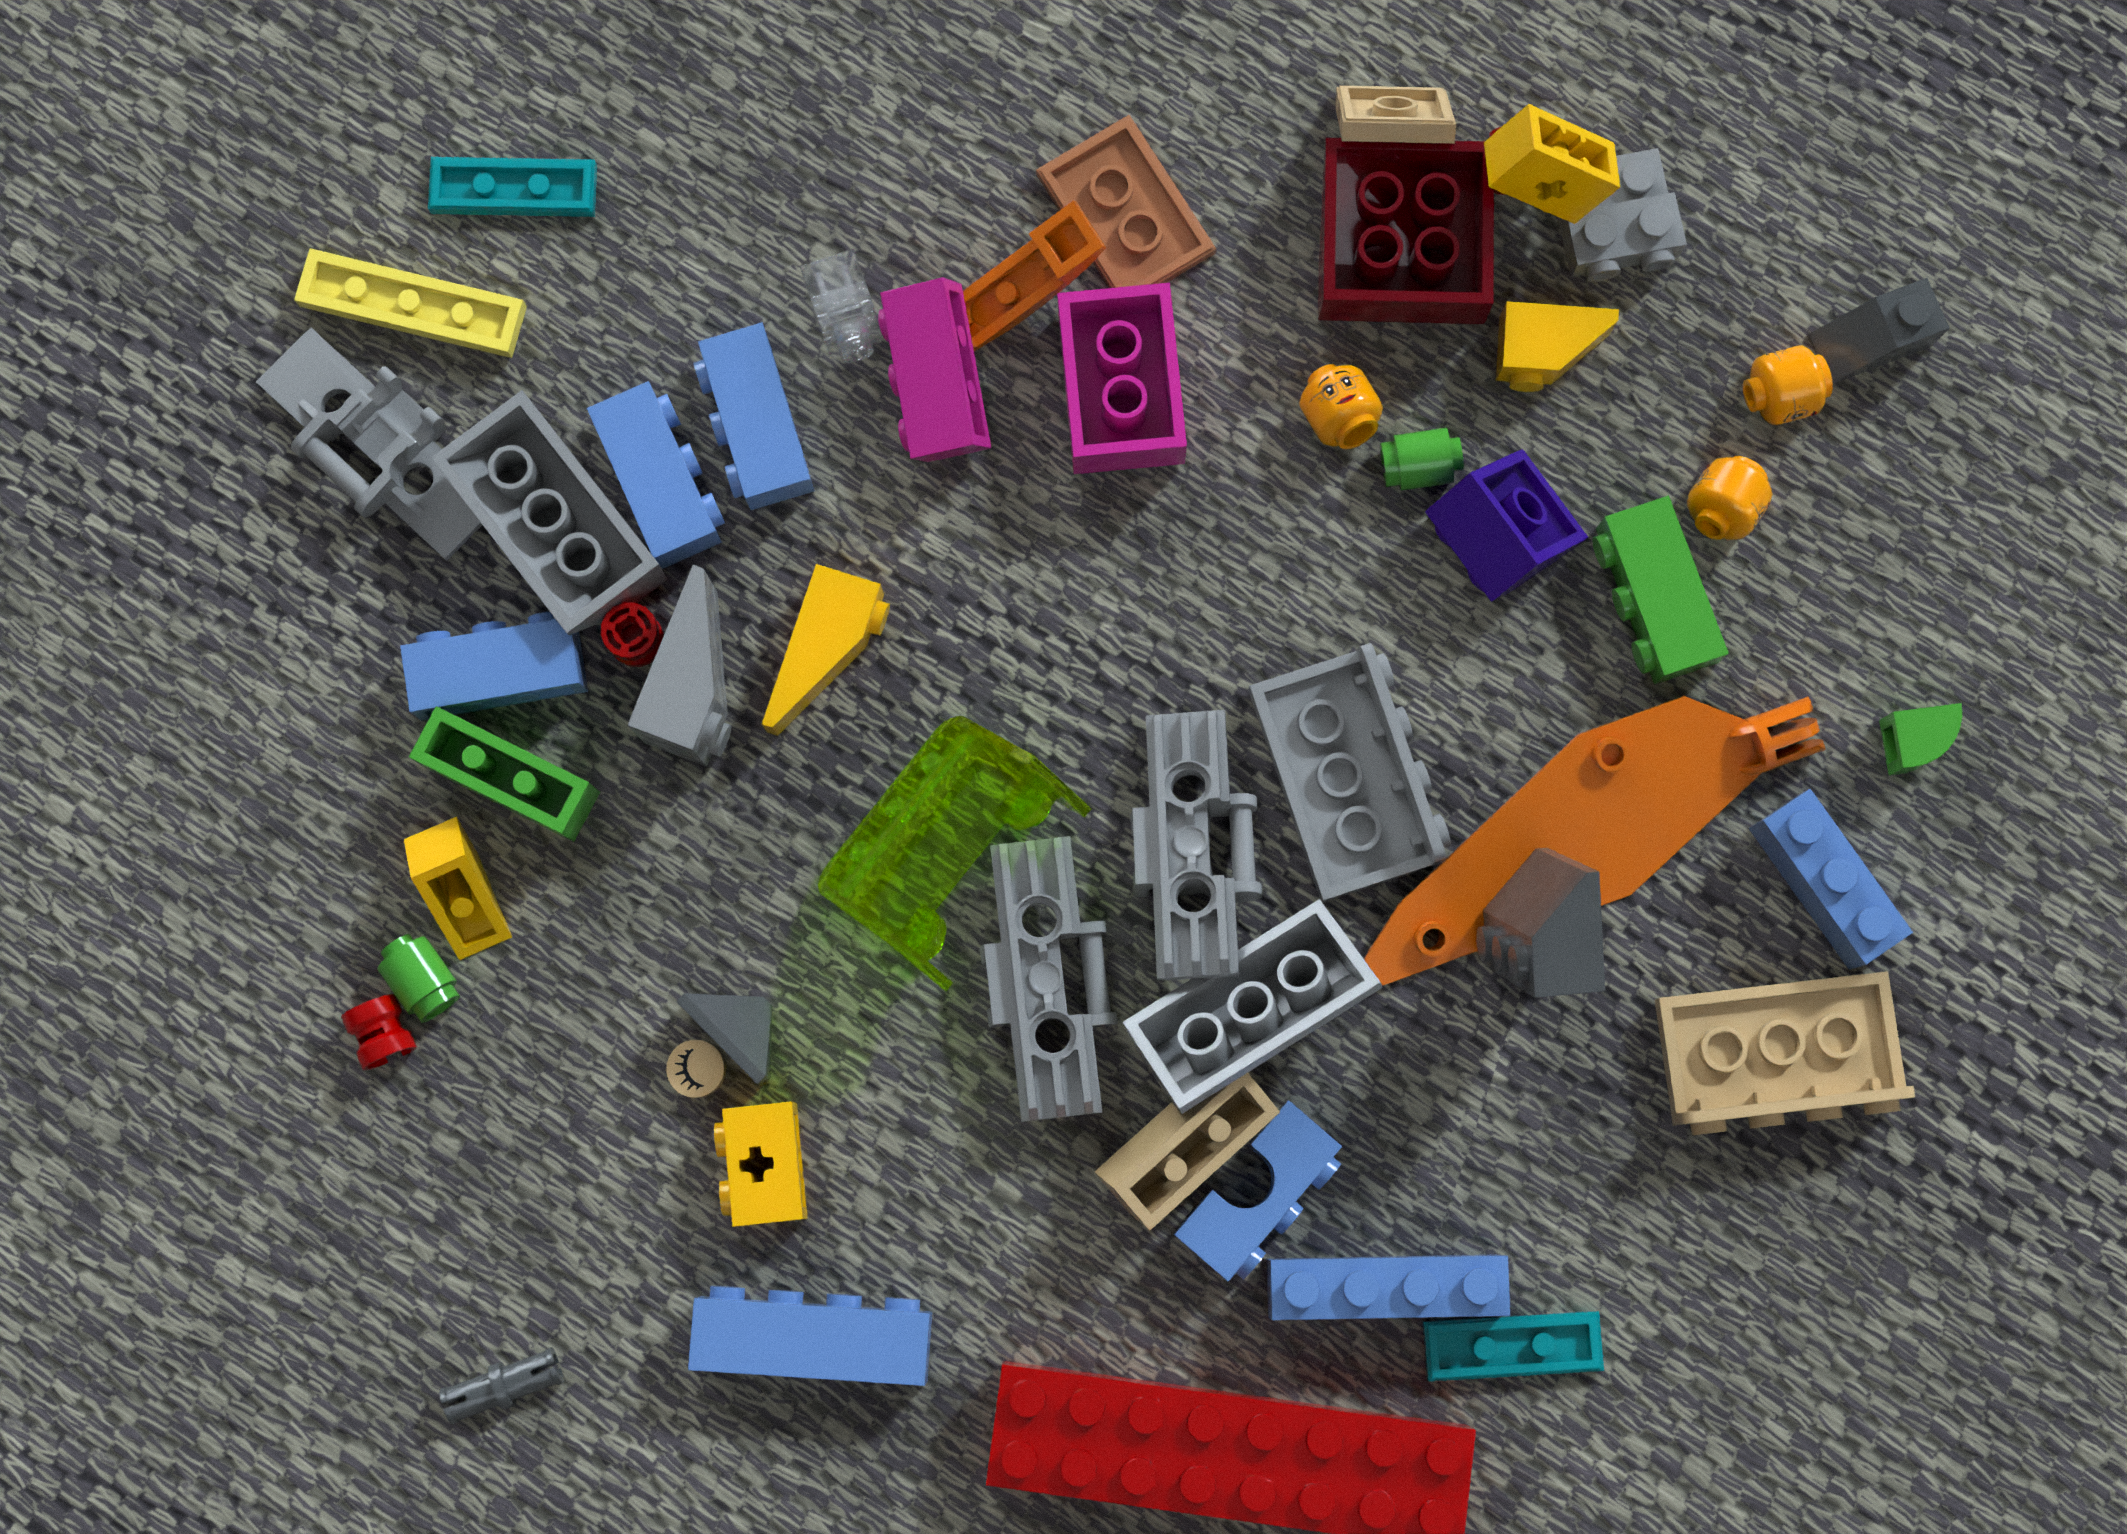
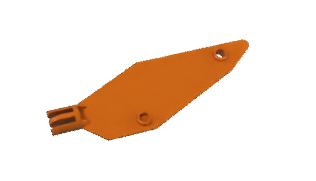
(1608, 799)

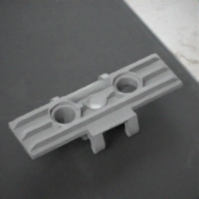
(382, 425)
(1175, 847)
(1029, 980)

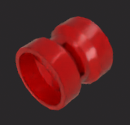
(640, 639)
(378, 1031)

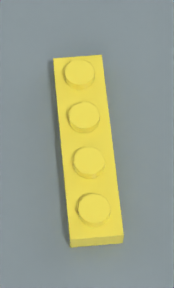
(410, 303)

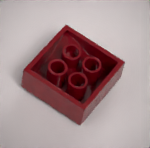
(1406, 233)

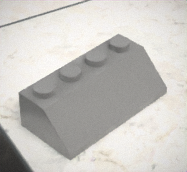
(548, 515)
(1231, 1024)

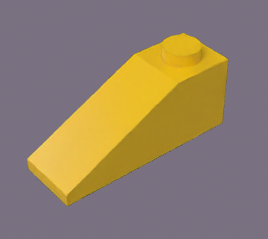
(827, 637)

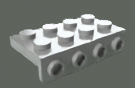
(1350, 773)

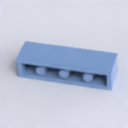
(1388, 1287)
(810, 1339)

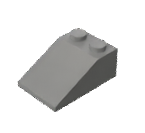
(685, 690)

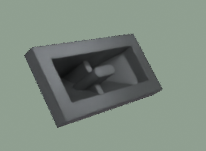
(738, 1026)

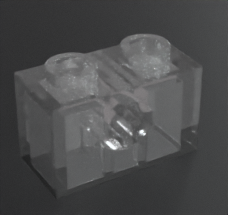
(842, 306)

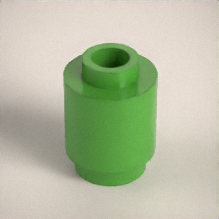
(1421, 459)
(418, 977)

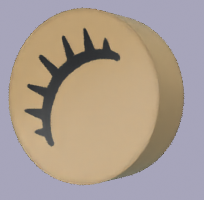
(696, 1068)

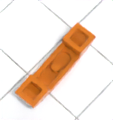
(1032, 274)

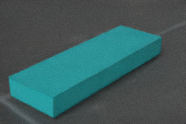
(512, 186)
(1513, 1346)

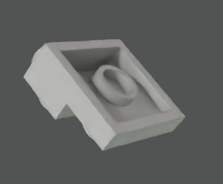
(1630, 226)

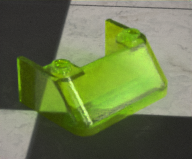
(932, 832)

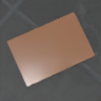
(1130, 205)

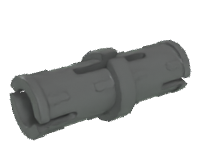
(501, 1385)

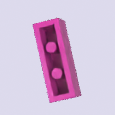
(934, 370)

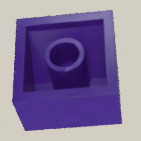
(1505, 524)

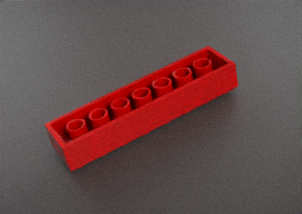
(1228, 1454)

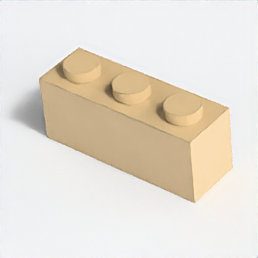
(1184, 1149)

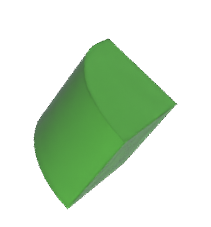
(1919, 736)

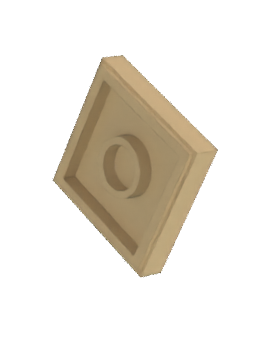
(1395, 114)

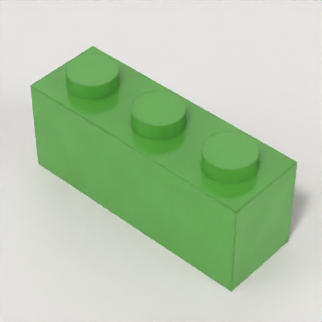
(1659, 591)
(504, 774)

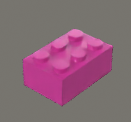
(1122, 378)

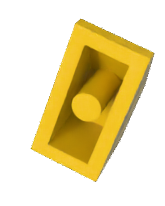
(1546, 340)
(456, 888)

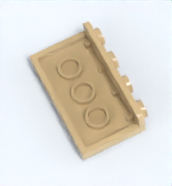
(1782, 1052)

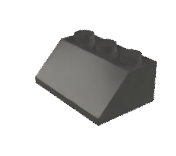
(1546, 927)

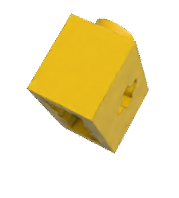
(1551, 164)
(777, 1133)

